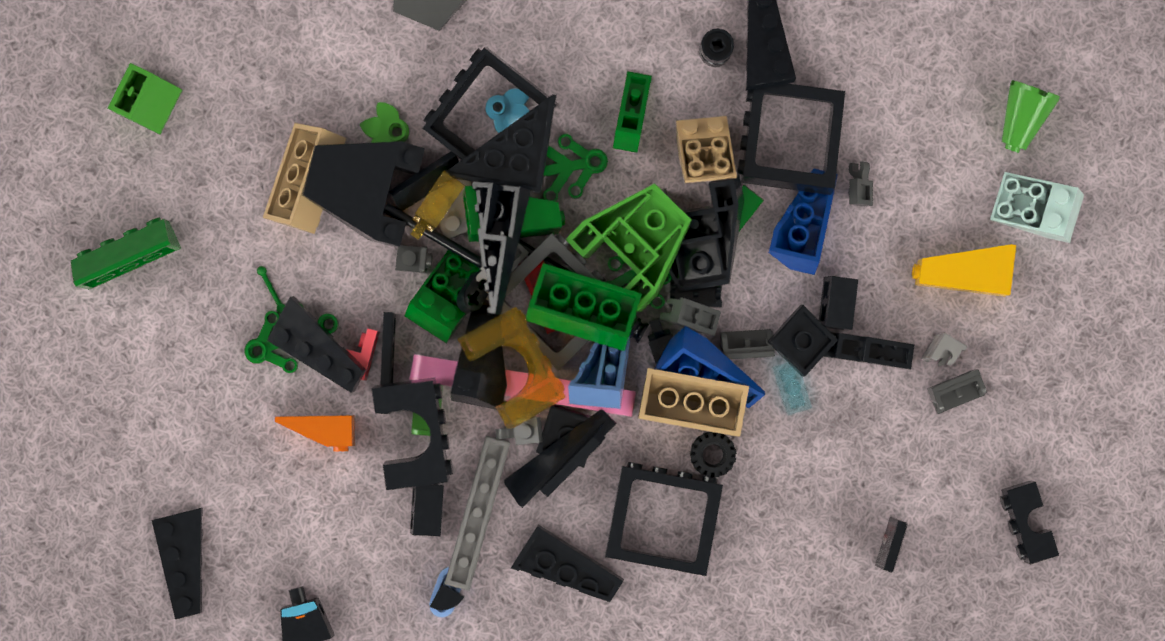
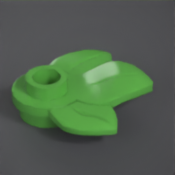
(382, 126)

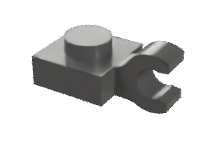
(860, 187)
(525, 433)

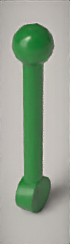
(261, 270)

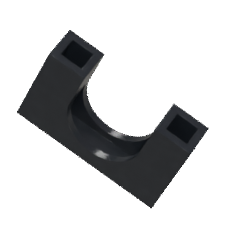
(423, 399)

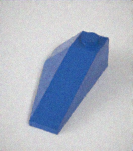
(802, 231)

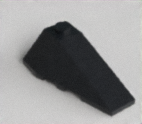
(483, 379)

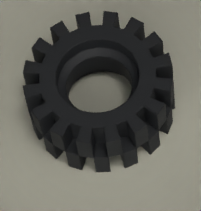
(726, 462)

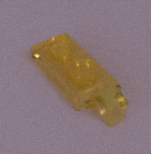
(436, 204)

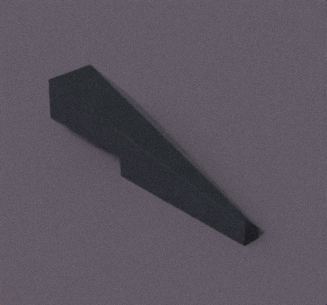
(501, 221)

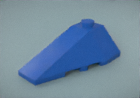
(696, 356)

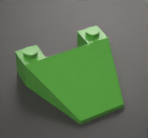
(643, 232)

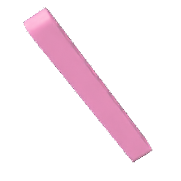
(444, 371)

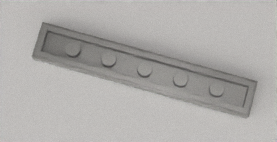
(477, 513)

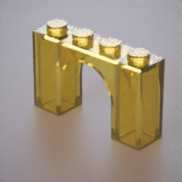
(541, 386)

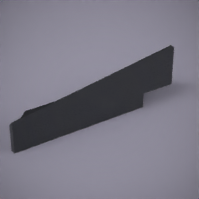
(559, 460)

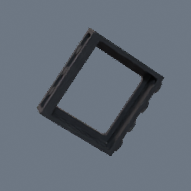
(464, 79)
(790, 179)
(634, 471)

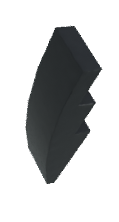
(872, 351)

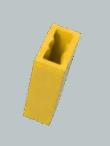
(973, 271)

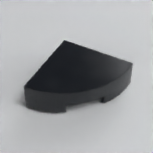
(446, 598)

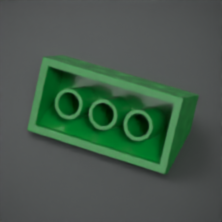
(125, 254)
(583, 307)

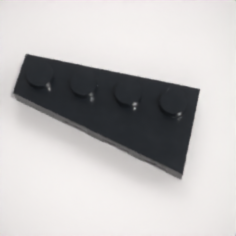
(767, 47)
(308, 342)
(181, 558)
(560, 562)

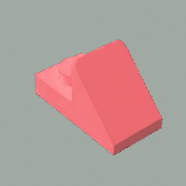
(368, 344)

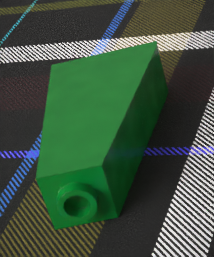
(540, 219)

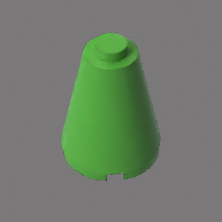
(1025, 114)

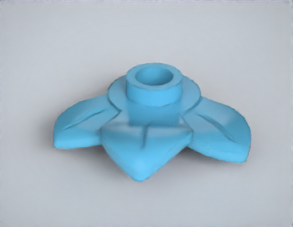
(513, 108)

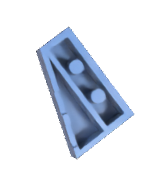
(600, 377)

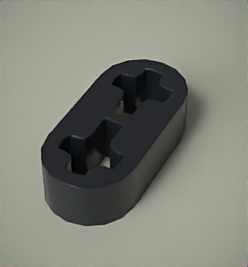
(471, 288)

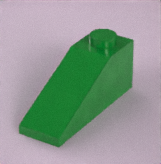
(632, 112)

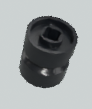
(716, 47)

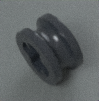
(638, 330)

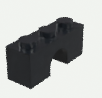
(1020, 502)

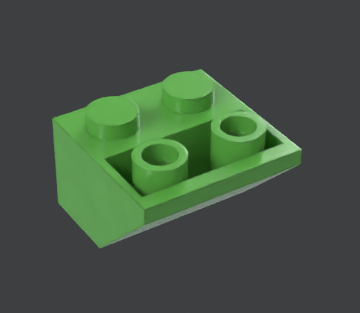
(144, 99)

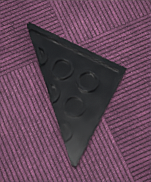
(515, 154)

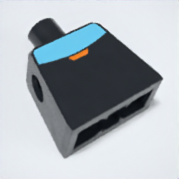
(304, 619)

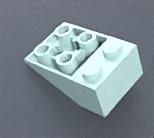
(1038, 206)

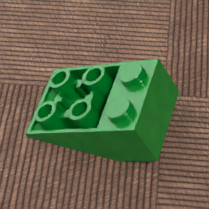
(435, 302)

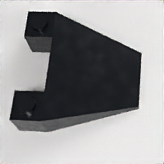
(355, 183)
(711, 239)

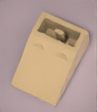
(705, 149)

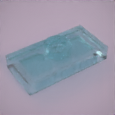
(791, 389)

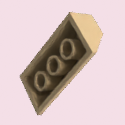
(286, 200)
(693, 402)

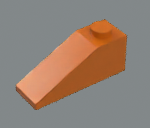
(326, 430)

